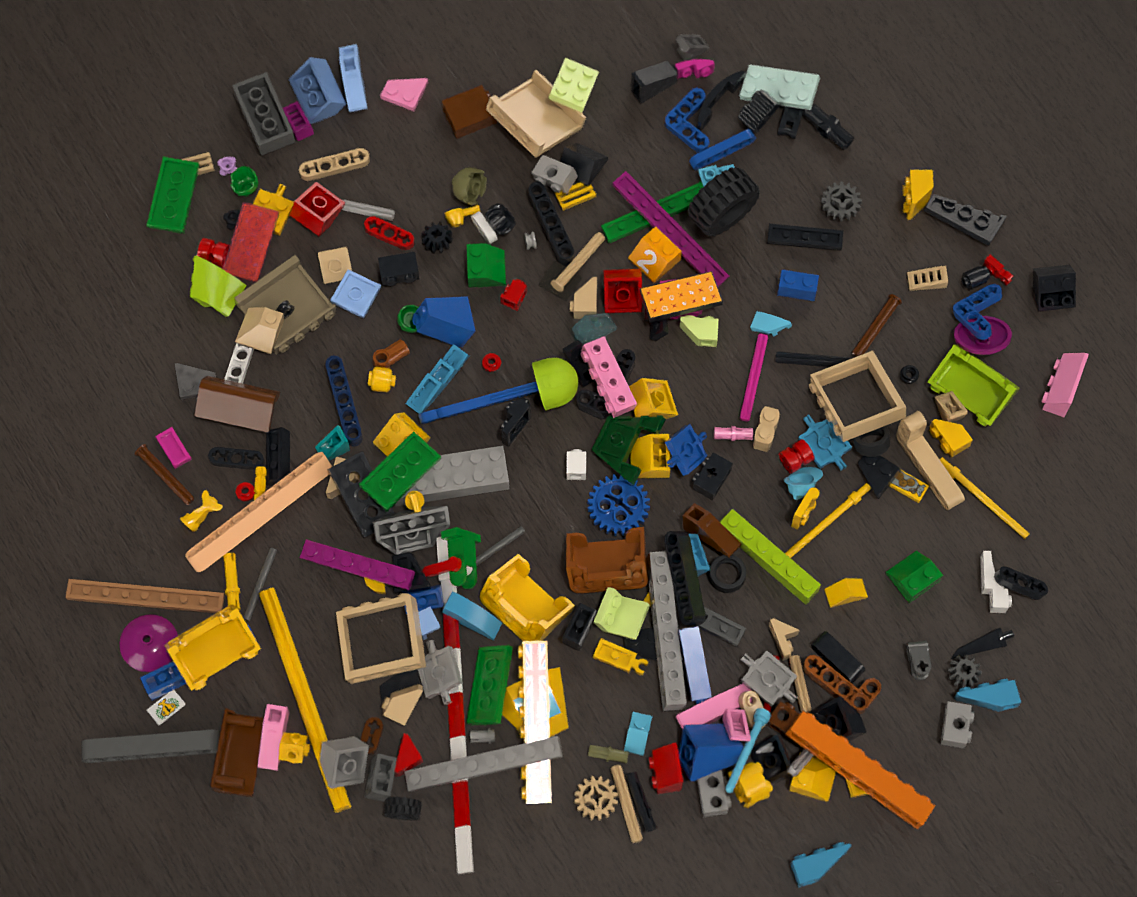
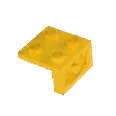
(396, 431)

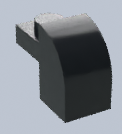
(573, 356)

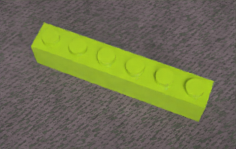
(771, 558)

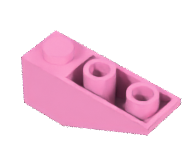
(272, 732)

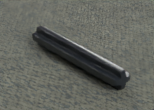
(809, 359)

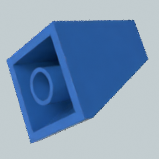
(445, 319)
(707, 750)

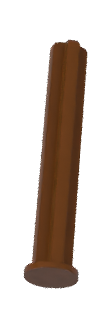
(877, 325)
(164, 474)

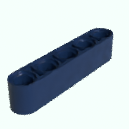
(342, 392)

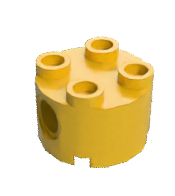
(751, 785)

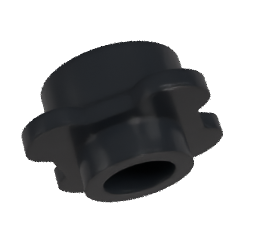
(229, 216)

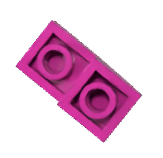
(700, 67)

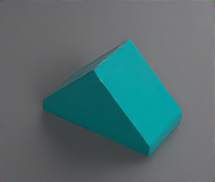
(333, 444)

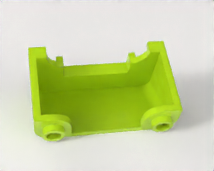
(974, 384)

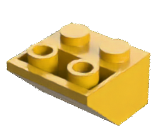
(917, 191)
(651, 456)

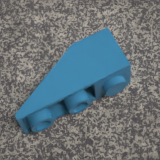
(995, 697)
(814, 867)

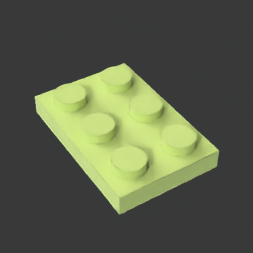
(573, 85)

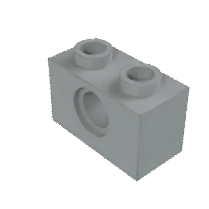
(548, 167)
(951, 735)

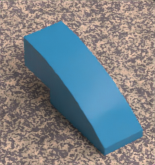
(472, 616)

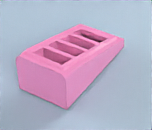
(736, 724)

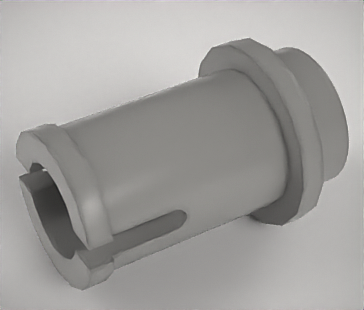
(482, 736)

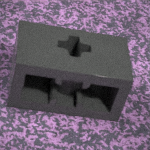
(380, 777)

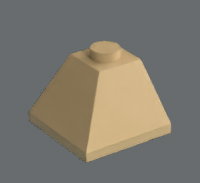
(260, 329)

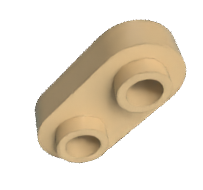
(744, 702)

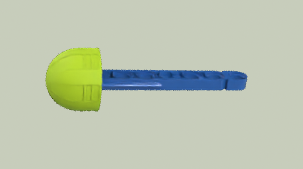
(554, 381)

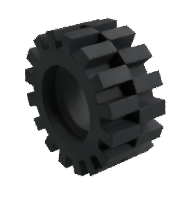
(403, 808)

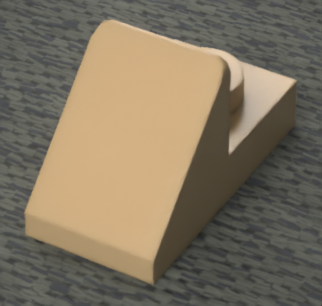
(780, 633)

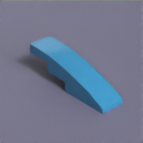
(437, 380)

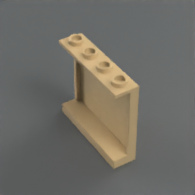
(533, 117)

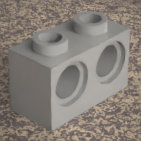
(707, 794)

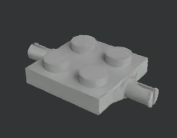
(440, 672)
(769, 678)

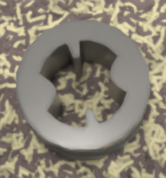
(530, 240)

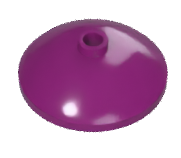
(998, 341)
(147, 655)

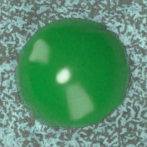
(244, 181)
(405, 318)

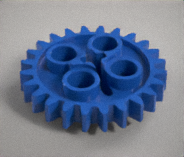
(607, 518)

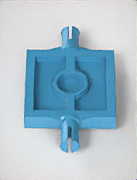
(824, 443)

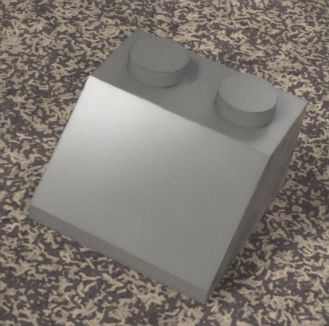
(344, 761)

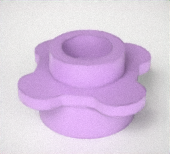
(227, 161)

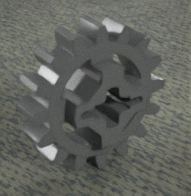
(849, 199)

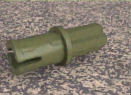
(608, 753)

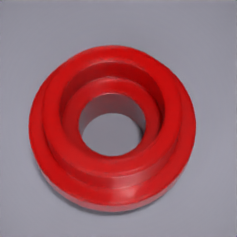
(491, 367)
(248, 496)

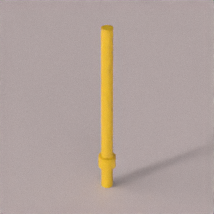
(955, 474)
(853, 498)

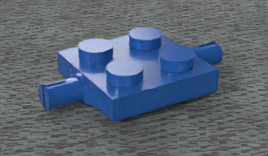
(686, 449)

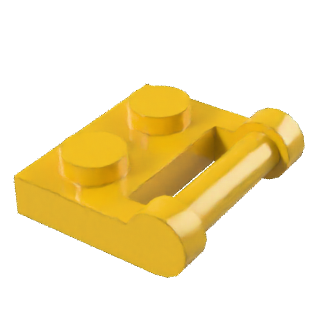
(804, 509)

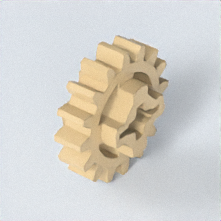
(604, 796)

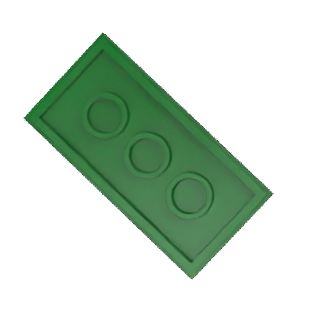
(173, 195)
(400, 471)
(489, 685)

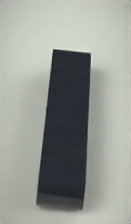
(547, 216)
(685, 578)

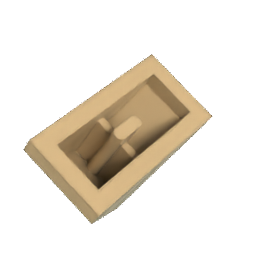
(950, 407)

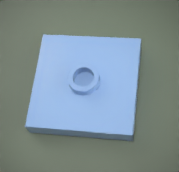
(355, 293)

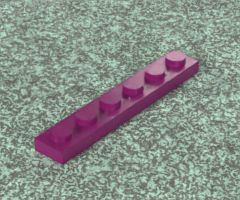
(357, 565)

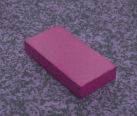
(173, 447)

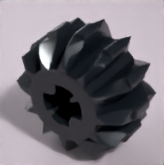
(500, 219)
(431, 233)

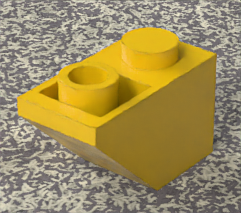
(951, 436)

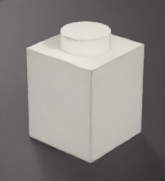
(576, 465)

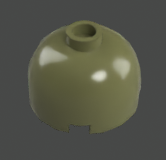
(469, 184)

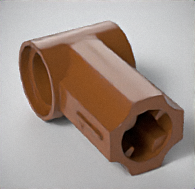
(391, 354)

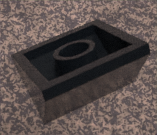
(585, 162)
(773, 759)

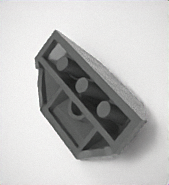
(411, 531)

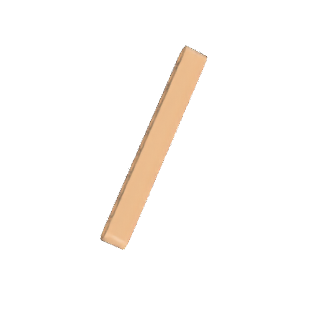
(258, 512)

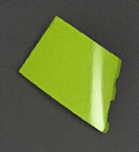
(214, 286)

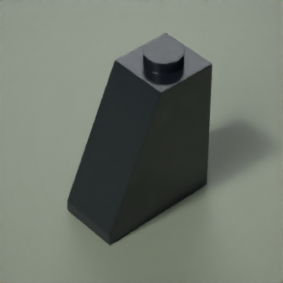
(653, 80)

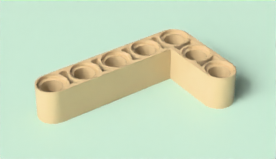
(926, 461)

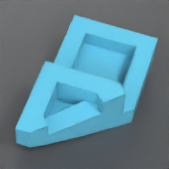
(768, 323)

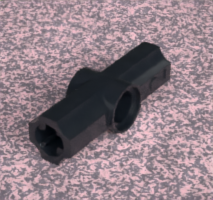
(829, 127)

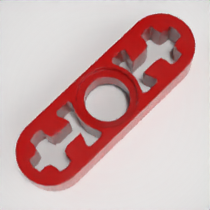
(387, 226)

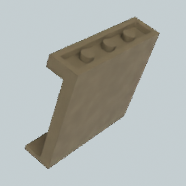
(292, 284)

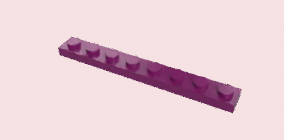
(658, 217)

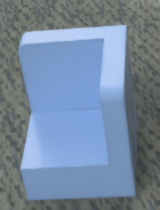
(427, 622)

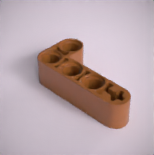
(840, 682)

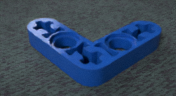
(682, 123)
(988, 296)

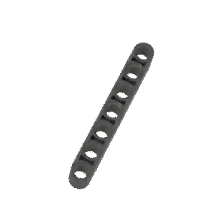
(150, 746)

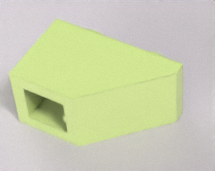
(701, 330)

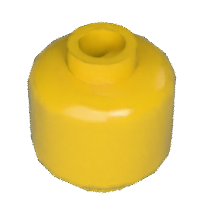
(381, 379)

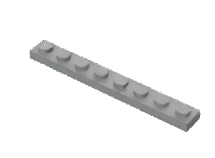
(483, 763)

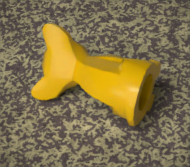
(198, 515)

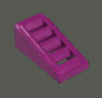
(303, 130)

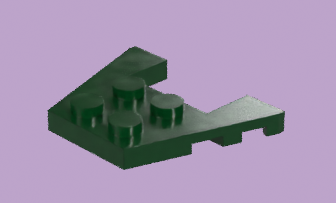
(618, 439)

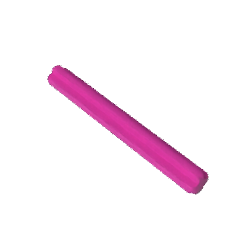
(753, 377)

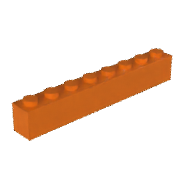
(860, 769)

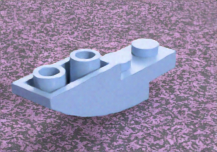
(352, 78)

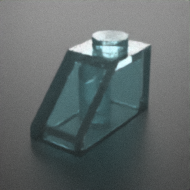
(593, 327)

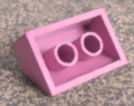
(1064, 383)

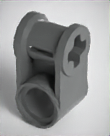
(919, 656)

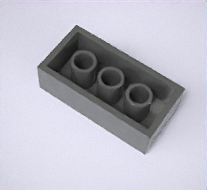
(263, 113)

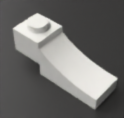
(998, 596)

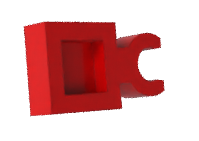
(996, 269)

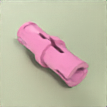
(733, 433)

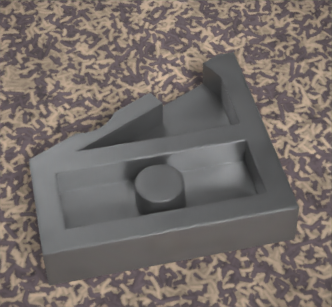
(189, 380)

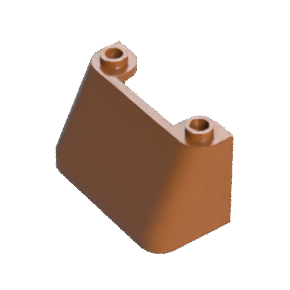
(606, 563)

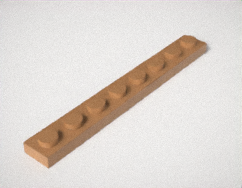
(144, 596)

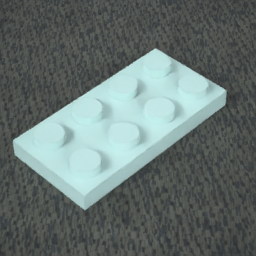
(785, 86)

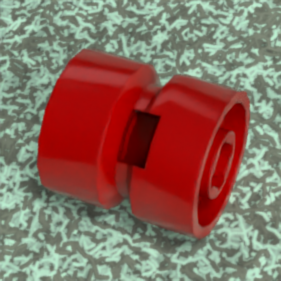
(213, 252)
(796, 456)

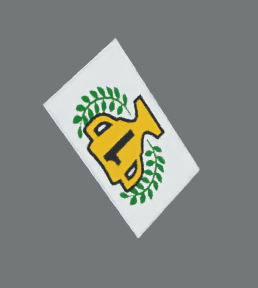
(166, 707)

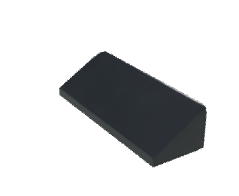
(277, 455)

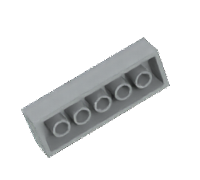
(464, 475)

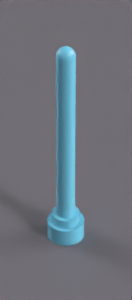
(761, 718)

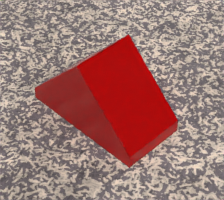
(408, 756)

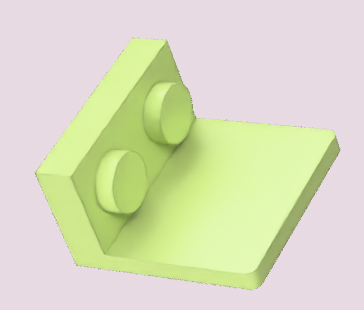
(621, 614)

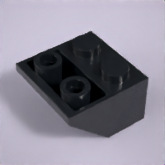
(1054, 287)

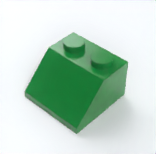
(485, 265)
(914, 576)

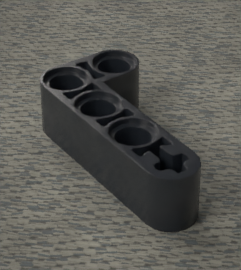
(595, 399)

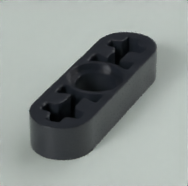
(221, 462)
(1009, 578)

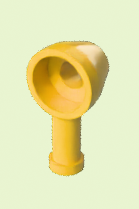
(456, 216)

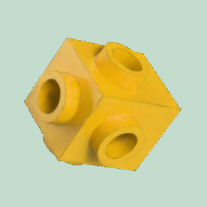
(293, 747)

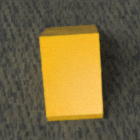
(845, 592)

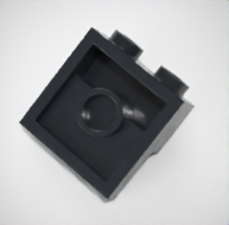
(517, 417)

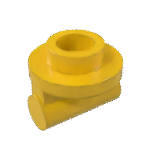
(414, 500)

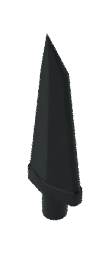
(990, 641)

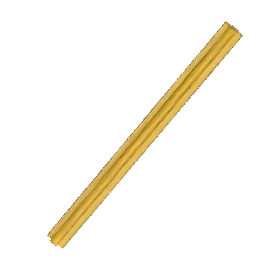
(300, 688)

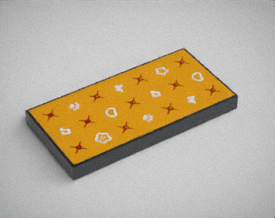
(681, 296)

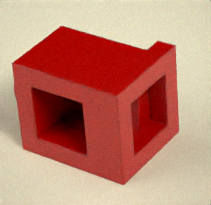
(514, 294)

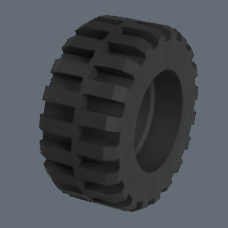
(723, 201)

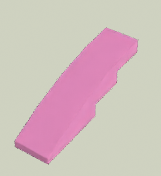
(713, 708)

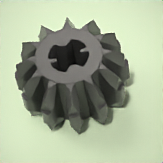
(966, 665)

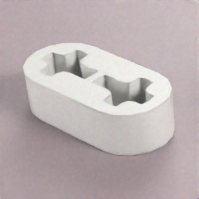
(483, 227)

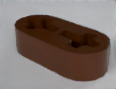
(376, 737)

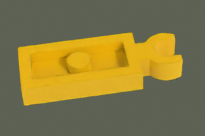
(618, 657)

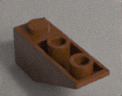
(710, 530)

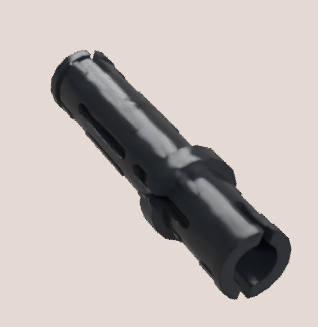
(641, 803)

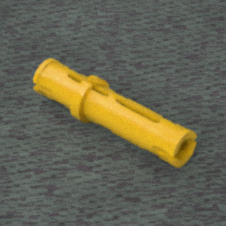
(232, 590)

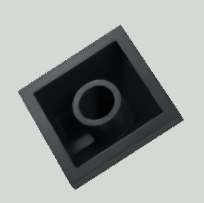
(840, 718)

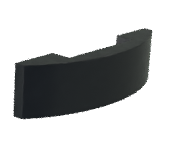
(731, 84)

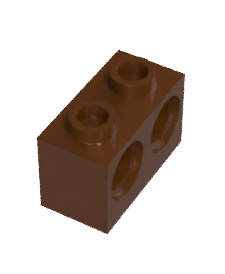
(783, 726)

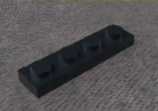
(805, 236)

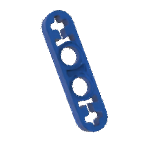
(722, 149)

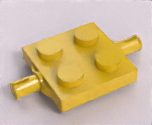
(276, 202)

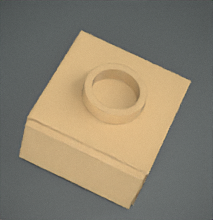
(334, 264)

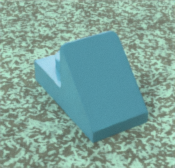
(638, 733)

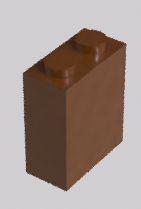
(468, 111)

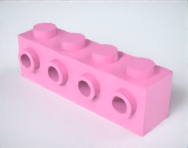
(608, 377)

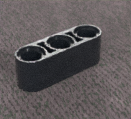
(838, 657)

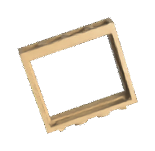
(848, 368)
(389, 668)

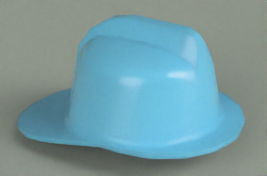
(802, 481)

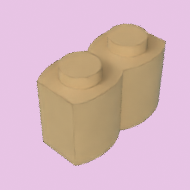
(766, 428)

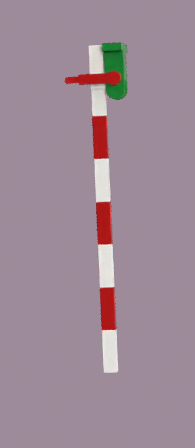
(457, 568)

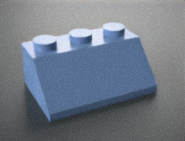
(317, 90)

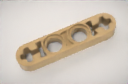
(335, 167)

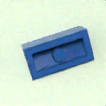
(428, 598)

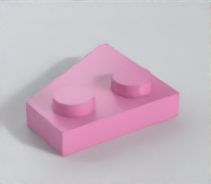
(404, 92)

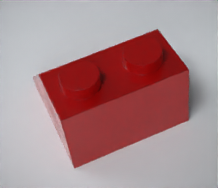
(317, 208)
(622, 290)
(666, 769)

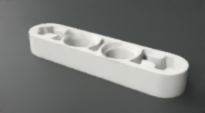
(237, 363)

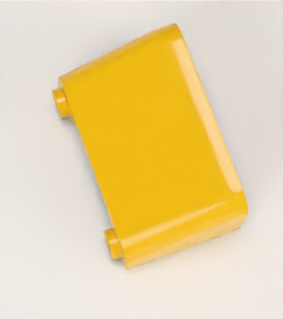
(522, 602)
(212, 646)

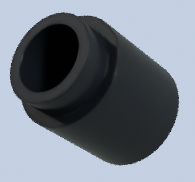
(975, 277)

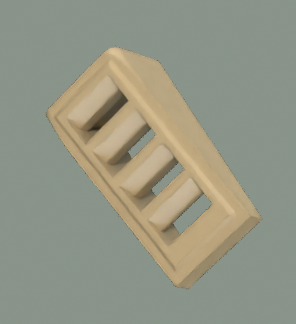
(935, 284)

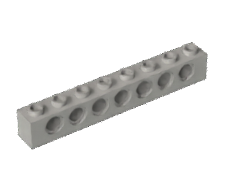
(666, 632)

